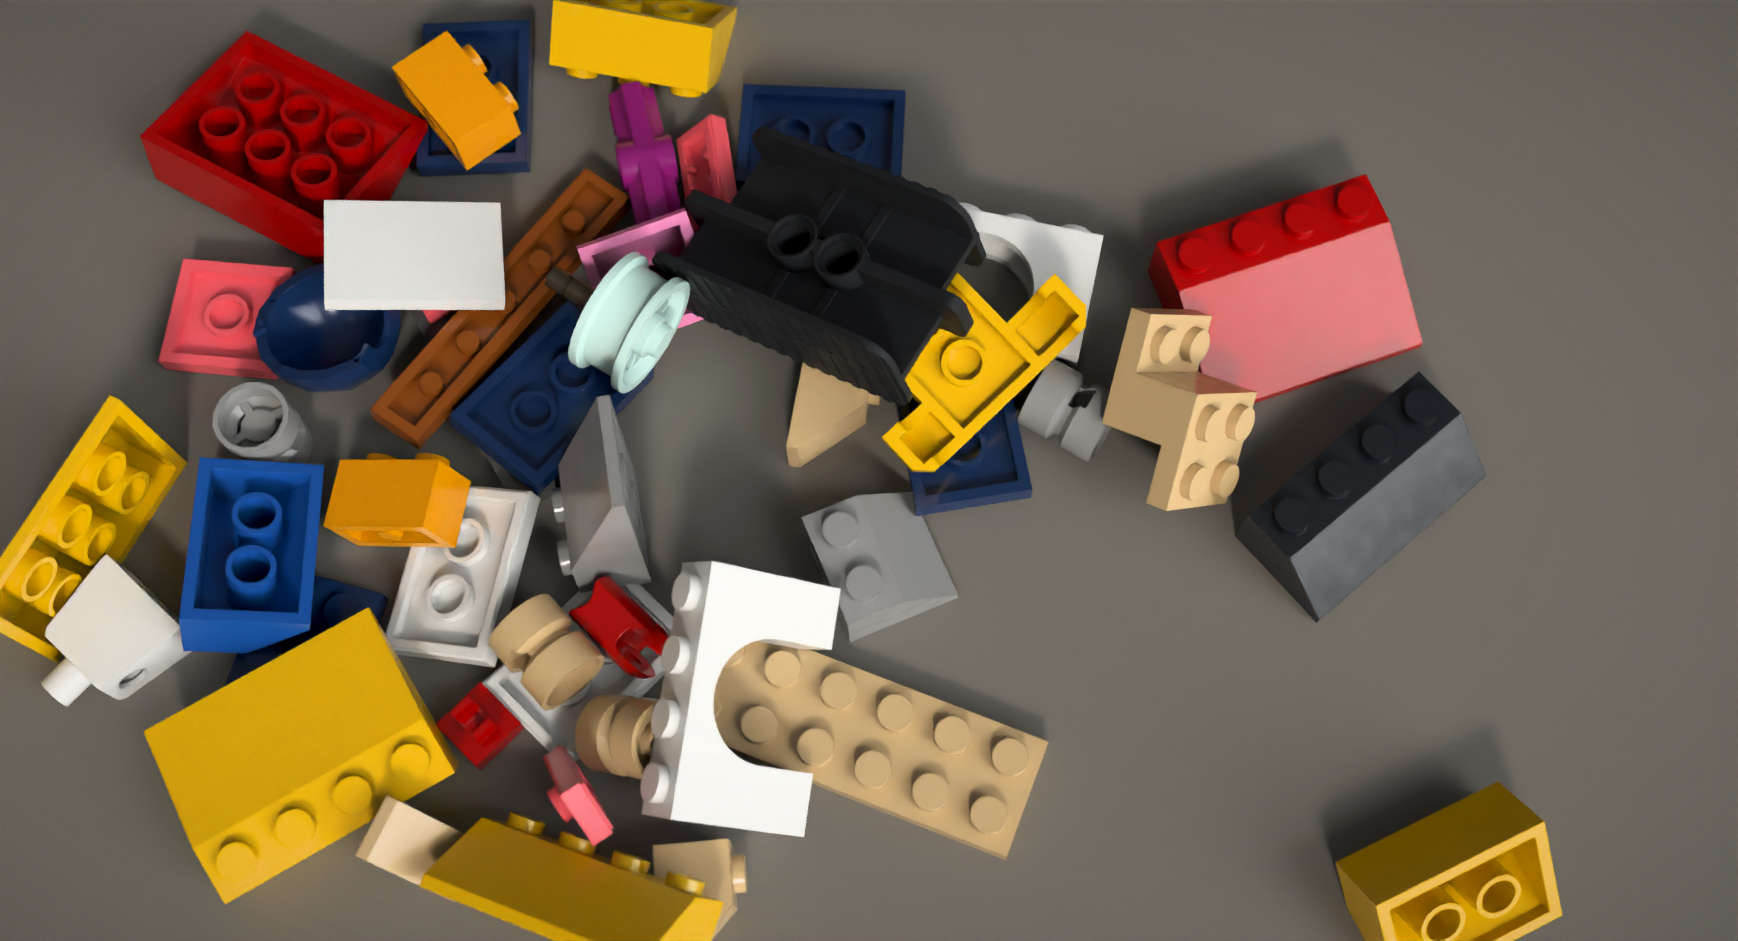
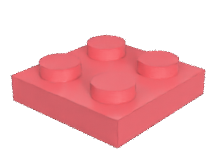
(216, 318)

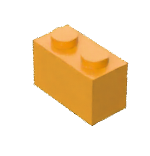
(458, 99)
(398, 501)

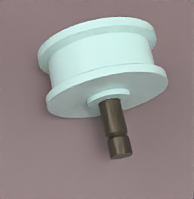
(624, 319)

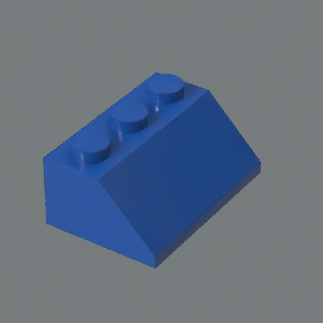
(250, 554)

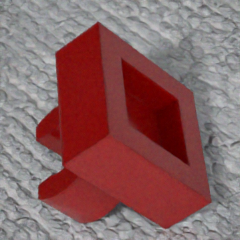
(480, 726)

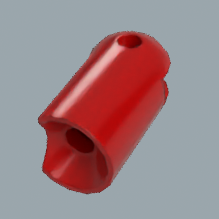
(620, 627)

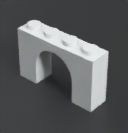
(1039, 251)
(690, 766)

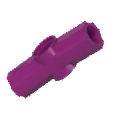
(643, 152)

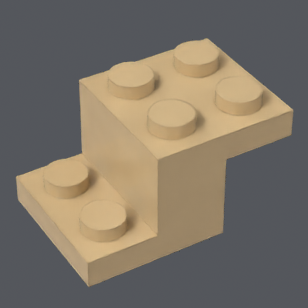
(1184, 411)

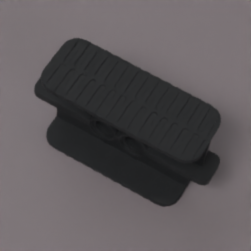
(829, 263)

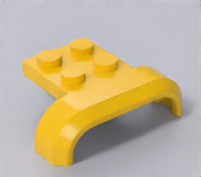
(974, 376)

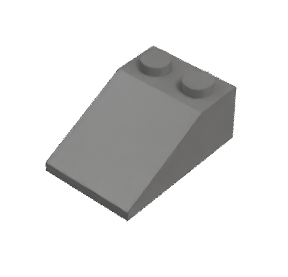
(600, 505)

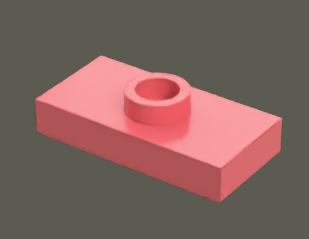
(707, 161)
(575, 796)

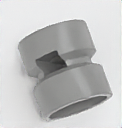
(1067, 408)
(261, 425)

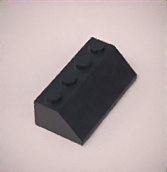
(1364, 497)

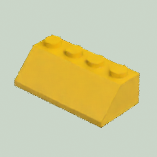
(567, 888)

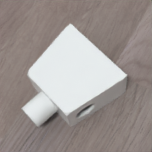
(111, 636)

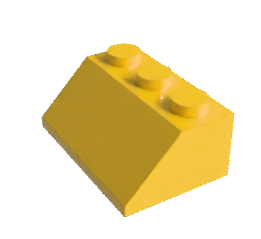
(643, 41)
(1456, 875)

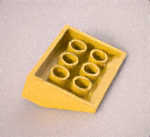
(87, 511)
(298, 754)

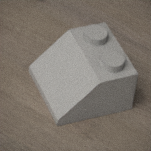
(878, 560)

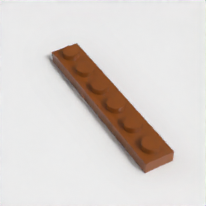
(477, 338)

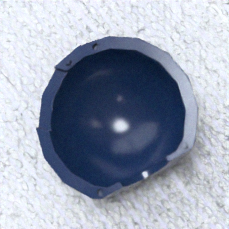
(321, 346)

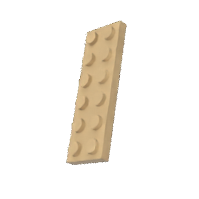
(878, 743)

